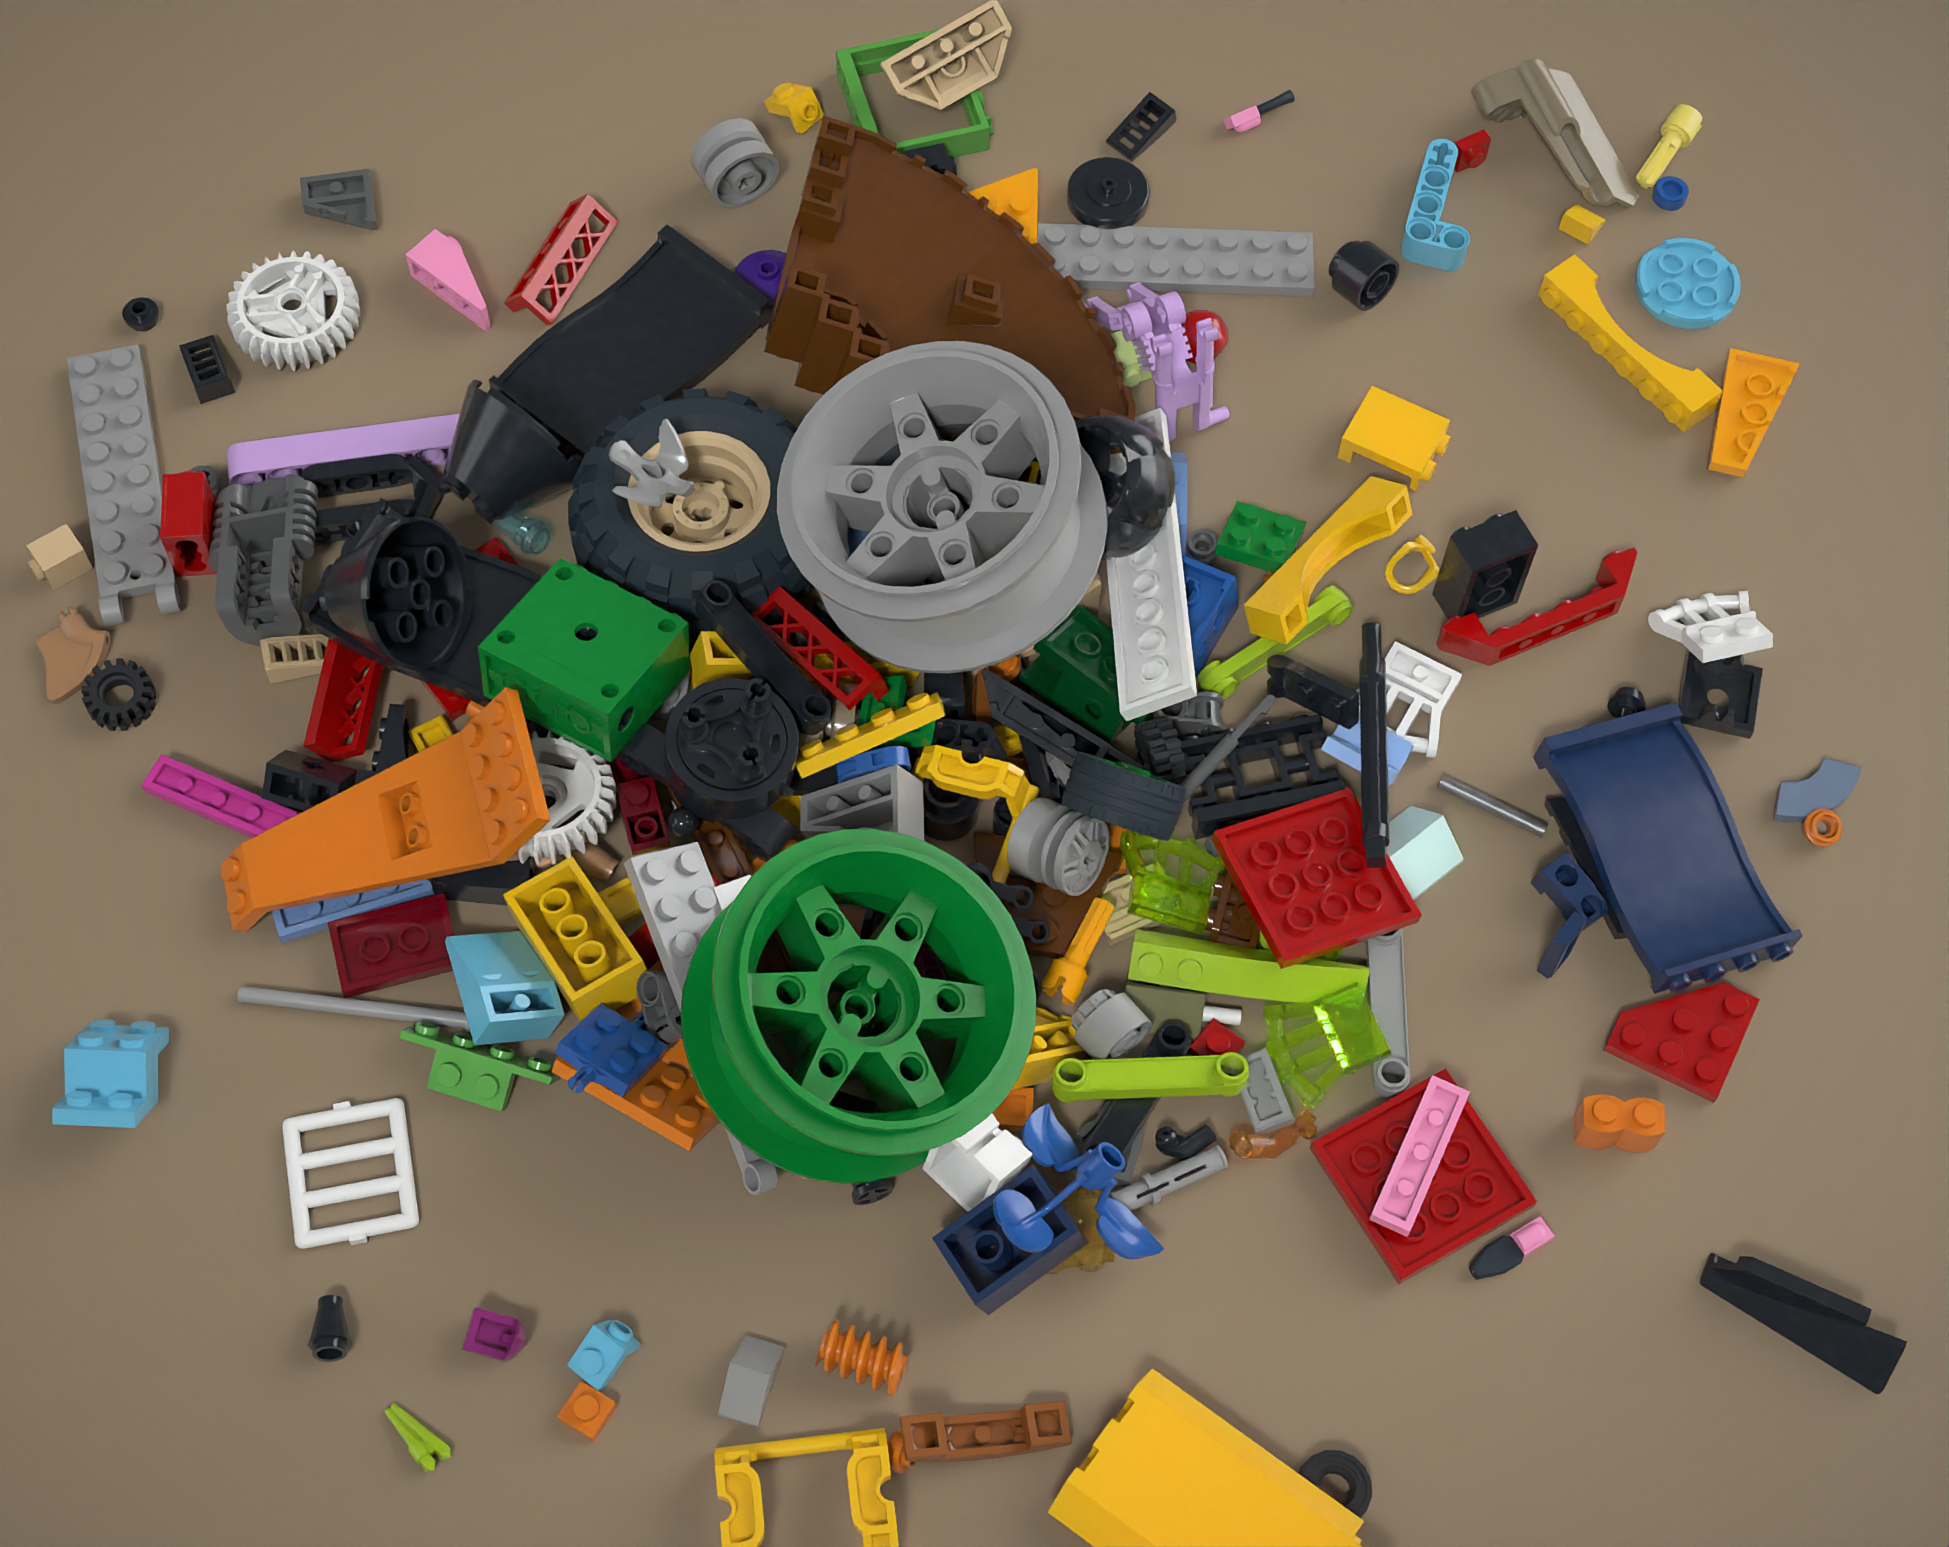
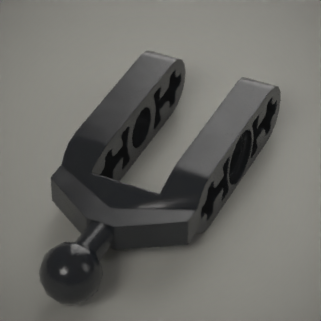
(369, 475)

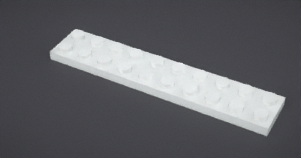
(1151, 610)

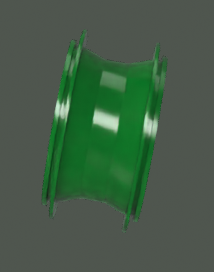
(982, 1003)

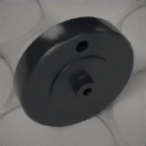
(1108, 193)

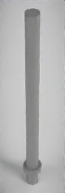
(353, 1007)

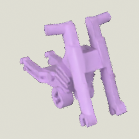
(1156, 330)

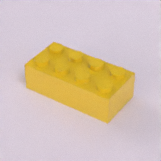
(576, 938)

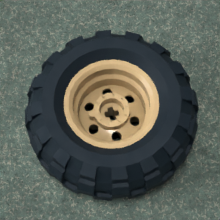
(700, 538)

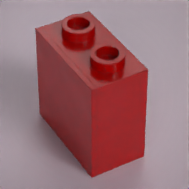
(187, 522)

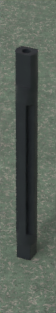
(1373, 747)

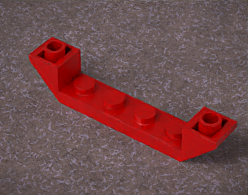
(1470, 640)

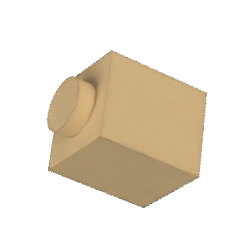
(58, 557)

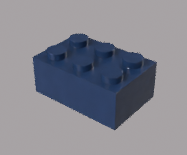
(989, 1262)

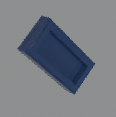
(1561, 945)

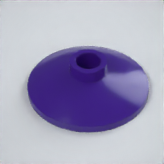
(753, 270)

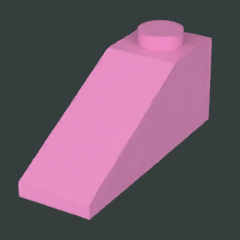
(443, 269)

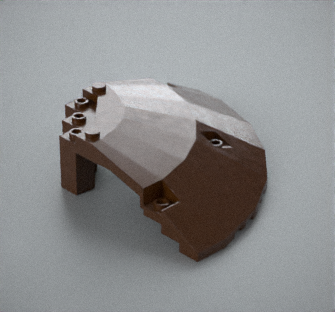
(912, 259)

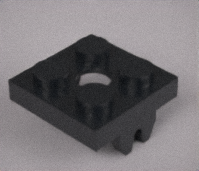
(1733, 677)

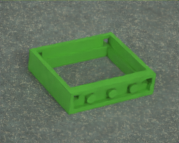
(866, 60)

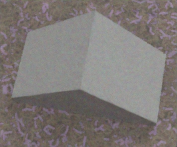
(750, 1381)

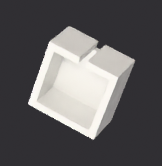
(977, 1163)

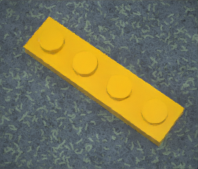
(883, 727)

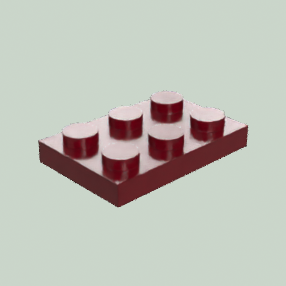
(392, 945)

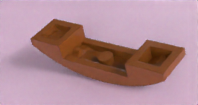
(985, 1435)

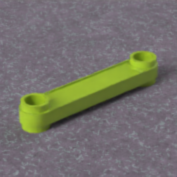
(1223, 678)
(1150, 1077)

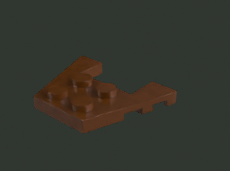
(1050, 905)

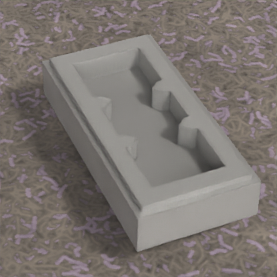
(1264, 1095)

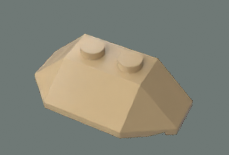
(952, 59)

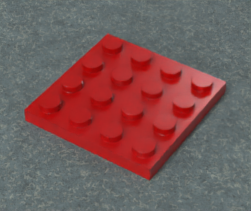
(1311, 880)
(1467, 1197)

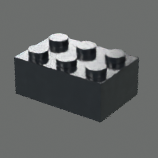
(1485, 566)

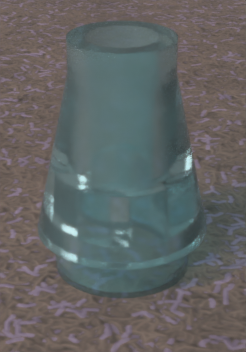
(526, 533)

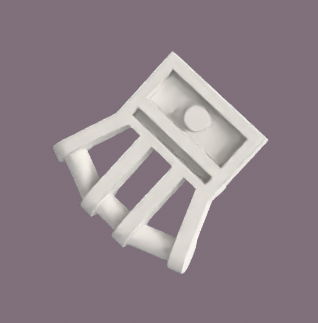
(1719, 637)
(1424, 686)

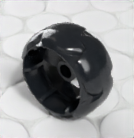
(1139, 494)

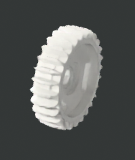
(303, 331)
(585, 787)

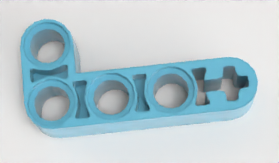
(1425, 236)

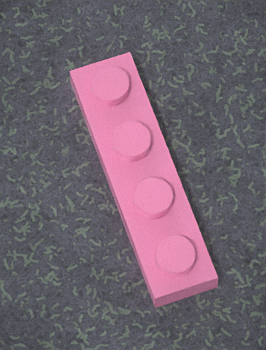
(1419, 1156)

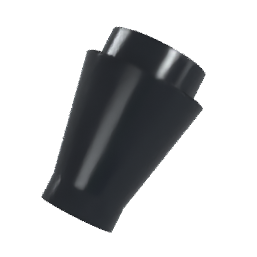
(330, 1330)

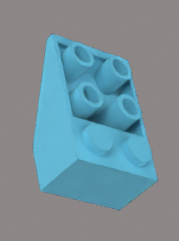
(504, 988)

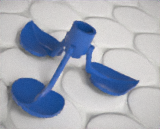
(1096, 1170)

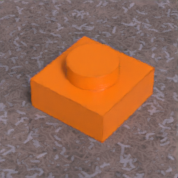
(1015, 1109)
(587, 1411)

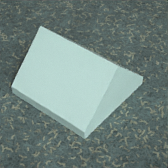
(1422, 849)

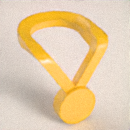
(1421, 545)

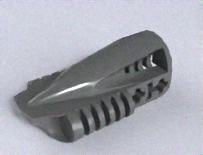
(259, 551)

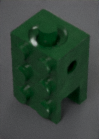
(1080, 674)

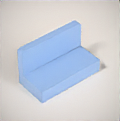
(1346, 747)

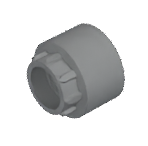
(1109, 1025)

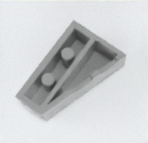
(879, 801)

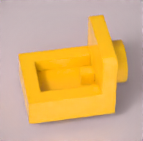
(797, 103)

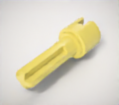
(1676, 133)

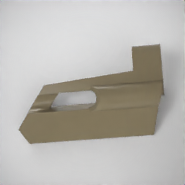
(1557, 109)

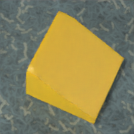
(1581, 223)

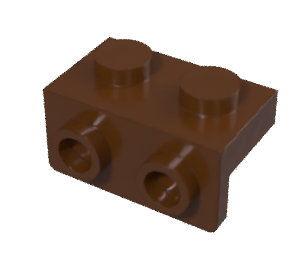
(1232, 919)

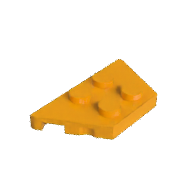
(1017, 198)

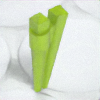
(419, 1439)

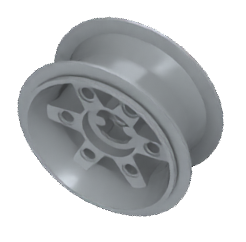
(879, 465)

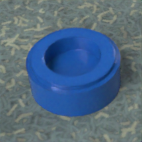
(1670, 193)

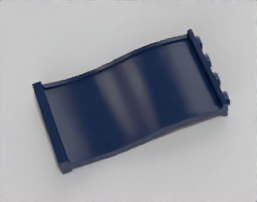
(1666, 848)

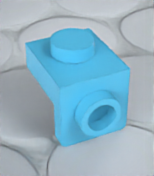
(603, 1352)

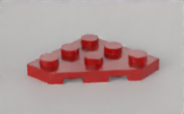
(1686, 1037)

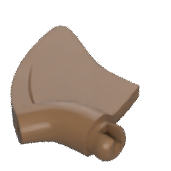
(71, 654)

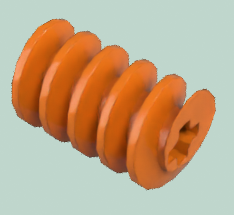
(863, 1357)

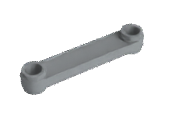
(1389, 1008)

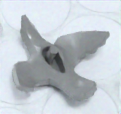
(657, 475)

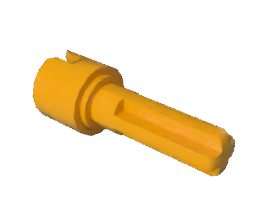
(1070, 969)

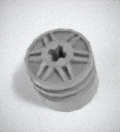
(1058, 846)

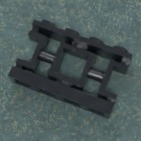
(1257, 744)

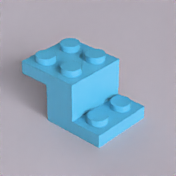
(111, 1074)

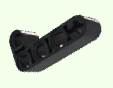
(970, 737)

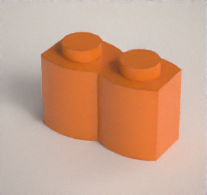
(1629, 1125)

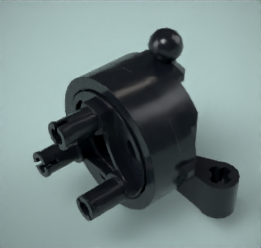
(726, 760)

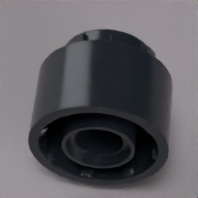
(1363, 273)
(948, 820)

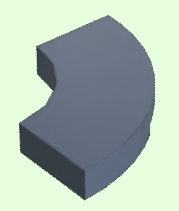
(1825, 789)

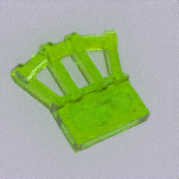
(1163, 897)
(1351, 1037)

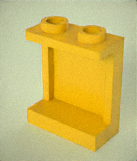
(1396, 435)

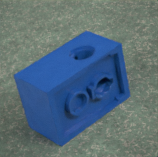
(1210, 605)

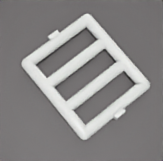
(297, 1162)

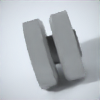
(734, 163)

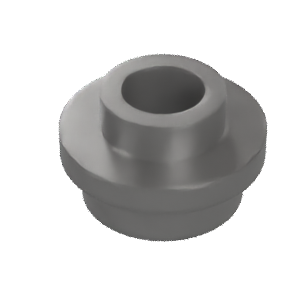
(1204, 539)

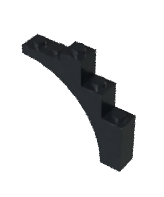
(477, 885)

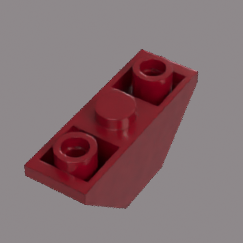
(639, 809)

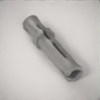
(1207, 1161)

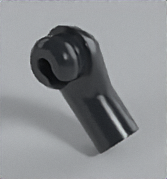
(1182, 1146)

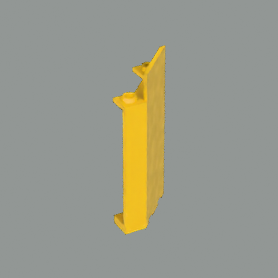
(1190, 1479)

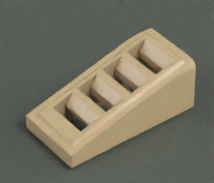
(288, 645)

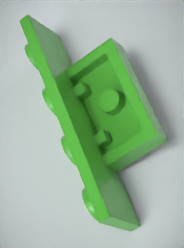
(473, 1070)

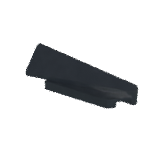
(1044, 725)
(1808, 1317)

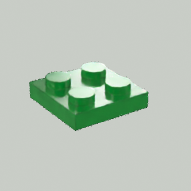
(1259, 537)

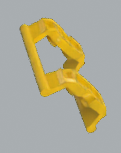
(978, 780)
(866, 1472)

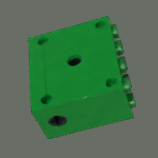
(586, 658)

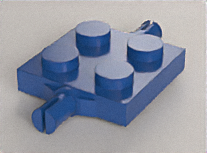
(610, 1051)

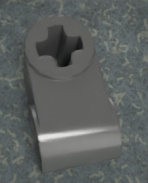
(1195, 715)
(659, 1007)

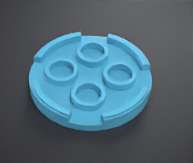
(1687, 283)

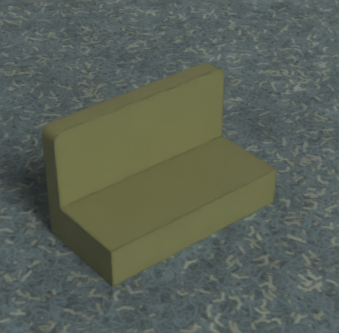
(1168, 1004)

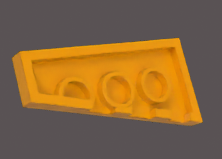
(1750, 397)

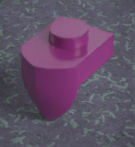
(494, 1335)

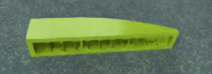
(1236, 969)

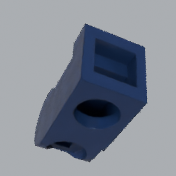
(1571, 890)

